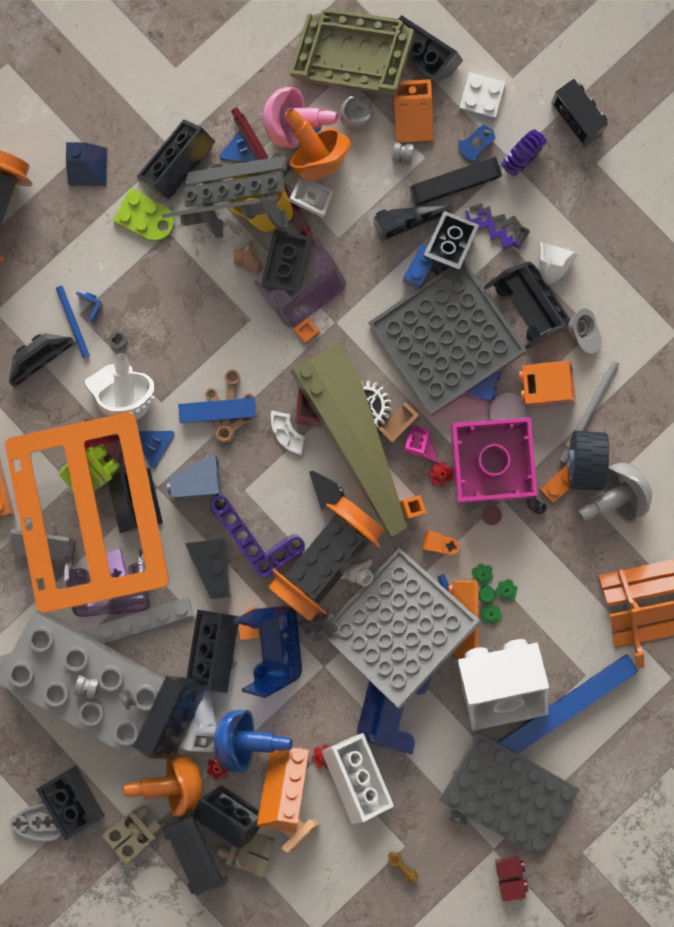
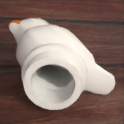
(359, 573)

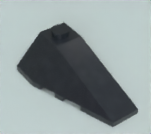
(431, 55)
(398, 221)

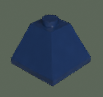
(86, 164)

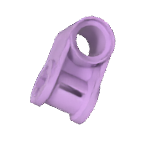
(116, 563)

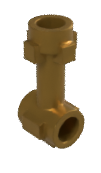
(395, 860)

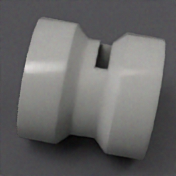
(403, 153)
(86, 687)

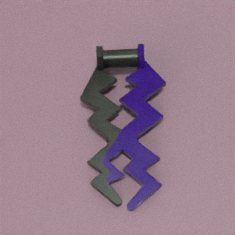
(490, 223)

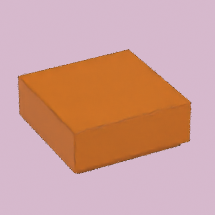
(306, 331)

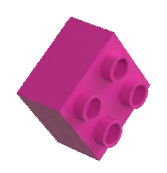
(493, 461)

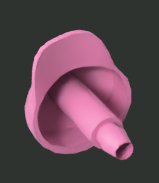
(275, 120)

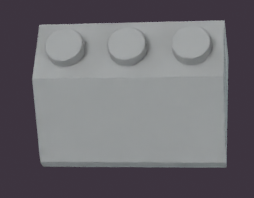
(58, 546)

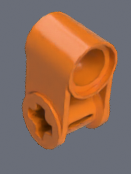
(436, 543)

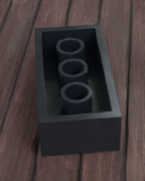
(169, 717)

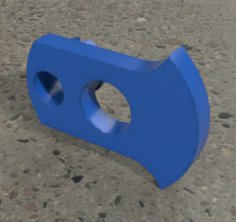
(469, 150)

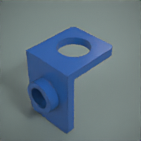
(91, 298)

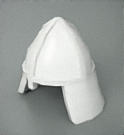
(554, 262)

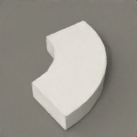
(286, 434)

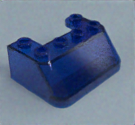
(382, 718)

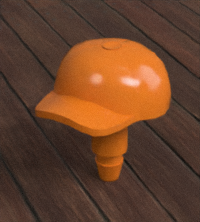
(319, 152)
(180, 785)

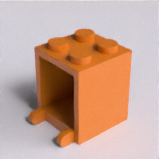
(553, 384)

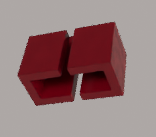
(511, 888)

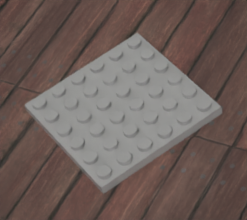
(401, 627)

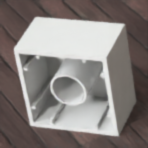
(504, 685)

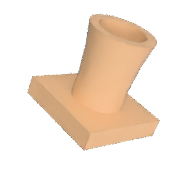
(298, 837)

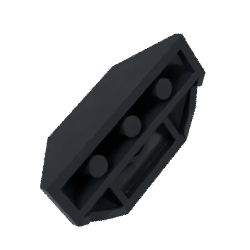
(36, 355)

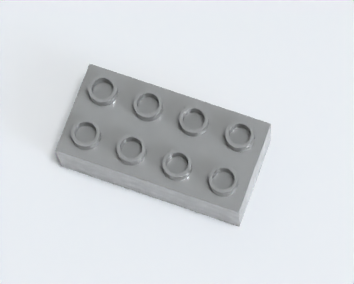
(46, 672)

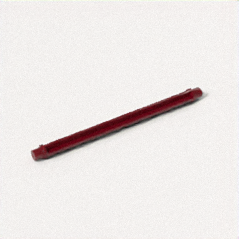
(261, 154)

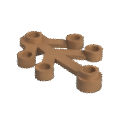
(225, 426)

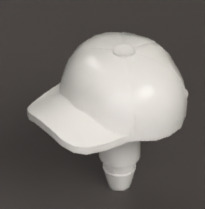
(121, 390)

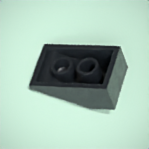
(451, 241)

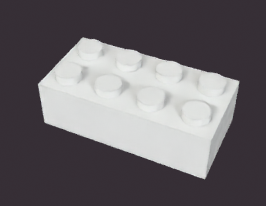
(357, 778)

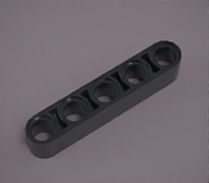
(456, 181)

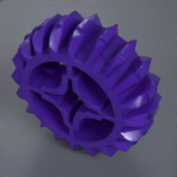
(524, 152)

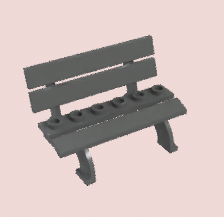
(217, 190)

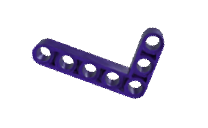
(249, 540)

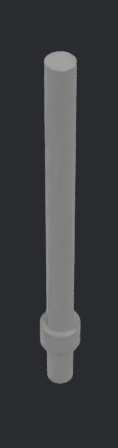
(591, 407)

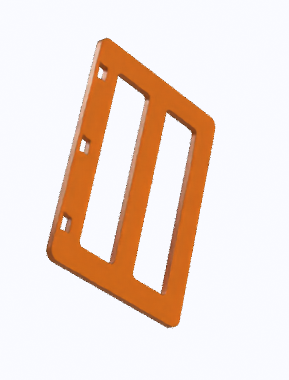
(40, 565)

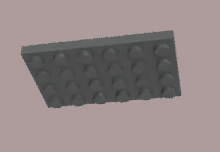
(509, 794)

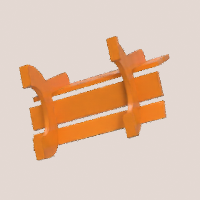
(639, 616)

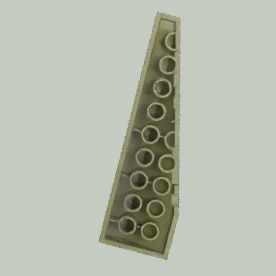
(342, 407)

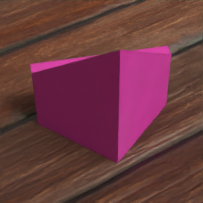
(420, 444)

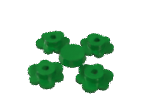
(487, 593)

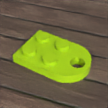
(143, 216)

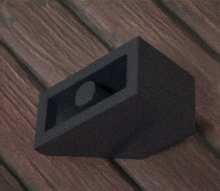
(326, 490)

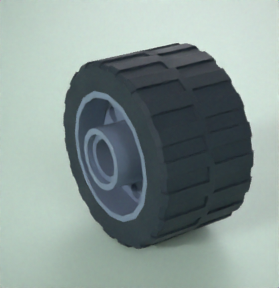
(588, 460)

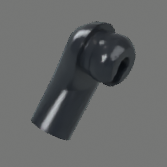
(536, 506)

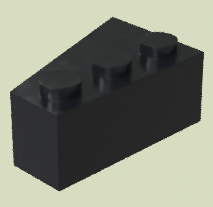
(212, 565)

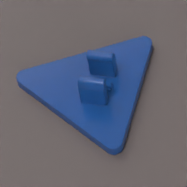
(238, 150)
(154, 444)

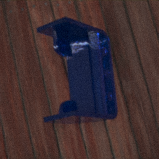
(279, 649)

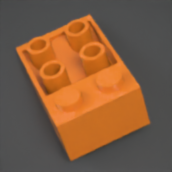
(413, 112)

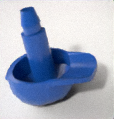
(237, 741)

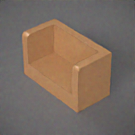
(398, 423)

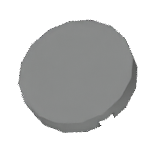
(507, 407)

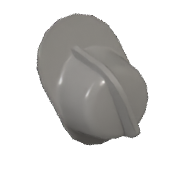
(585, 331)

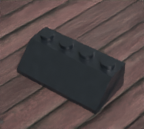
(176, 158)
(212, 650)

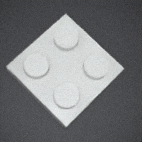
(482, 95)

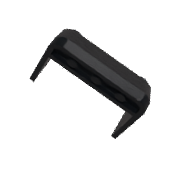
(533, 300)
(193, 854)

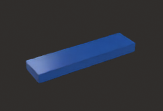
(217, 410)

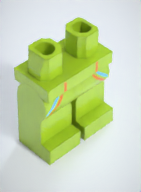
(100, 470)

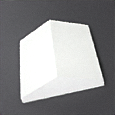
(311, 196)

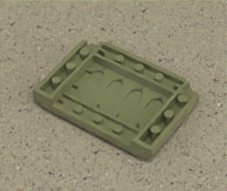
(353, 51)

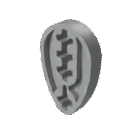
(32, 830)

